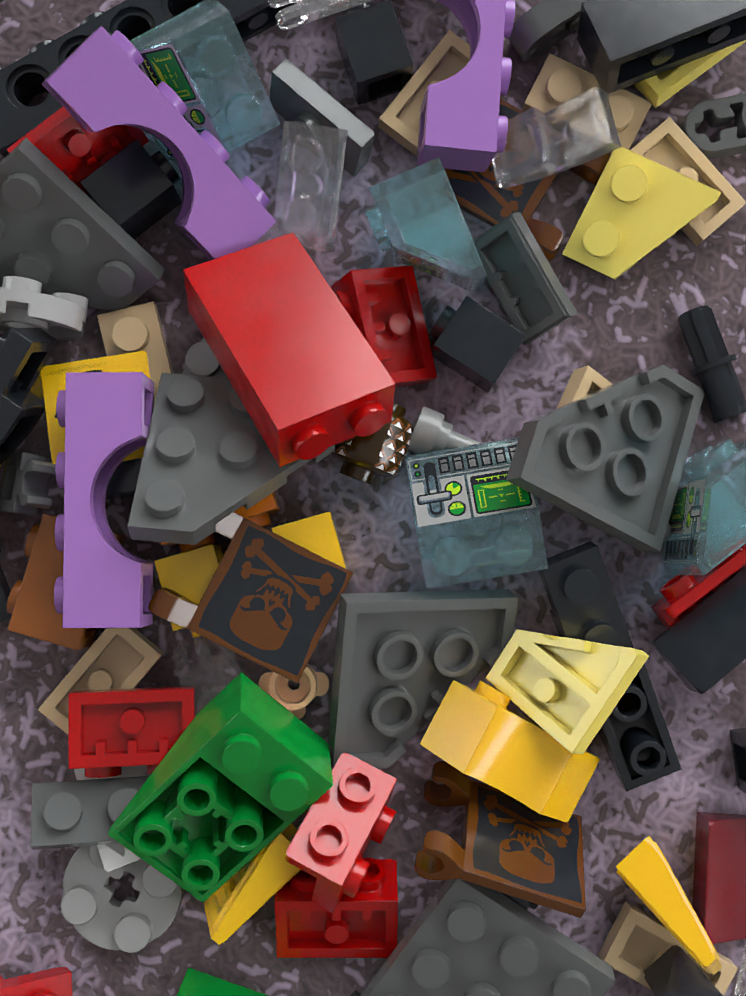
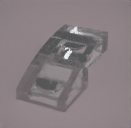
(556, 140)

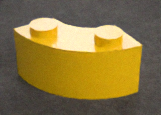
(507, 750)

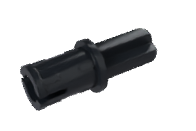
(712, 363)

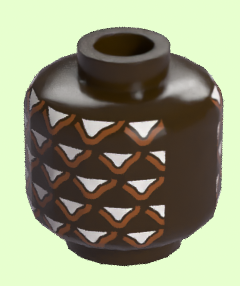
(377, 453)

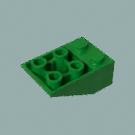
(225, 789)

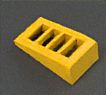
(656, 885)
(250, 888)

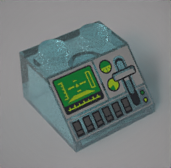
(211, 73)
(425, 226)
(708, 510)
(471, 517)

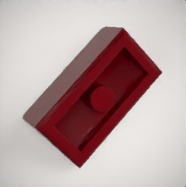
(720, 875)

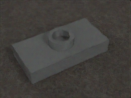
(303, 100)
(523, 278)

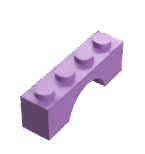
(107, 89)
(462, 113)
(103, 423)

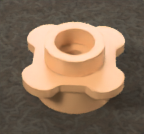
(295, 701)

